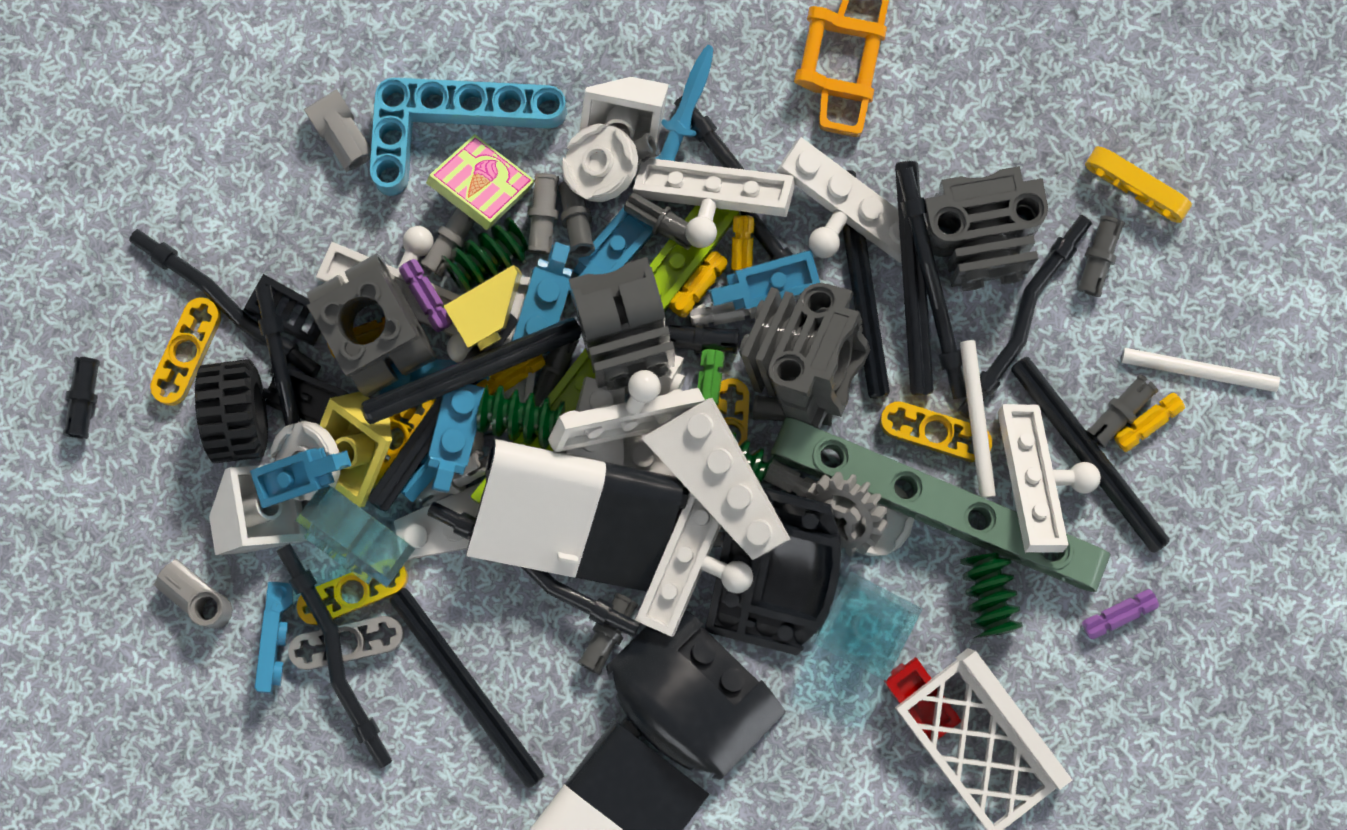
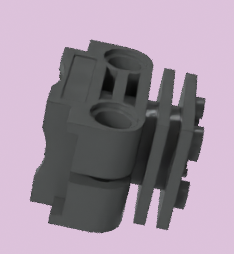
(985, 228)
(622, 323)
(401, 342)
(806, 351)

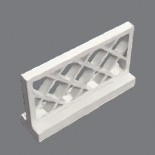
(1009, 719)

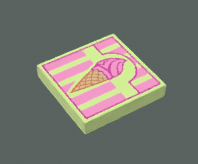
(480, 182)

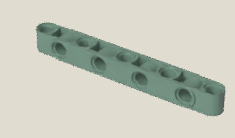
(936, 503)

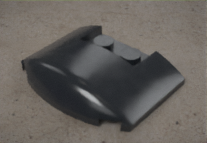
(789, 584)
(692, 697)

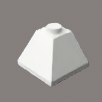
(628, 104)
(243, 525)

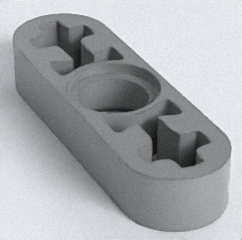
(373, 626)

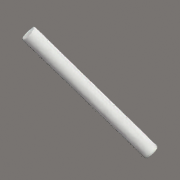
(1200, 369)
(977, 419)

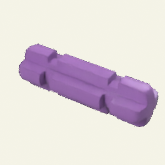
(425, 295)
(1120, 614)

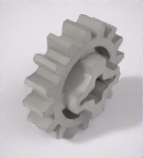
(852, 511)

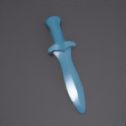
(681, 121)

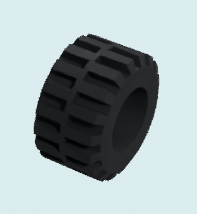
(231, 411)

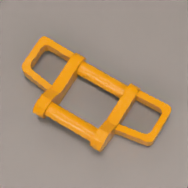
(862, 91)

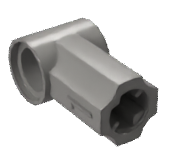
(336, 124)
(192, 594)

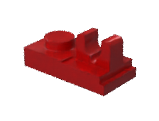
(908, 679)

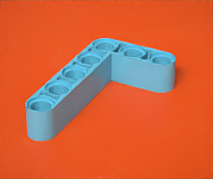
(449, 112)

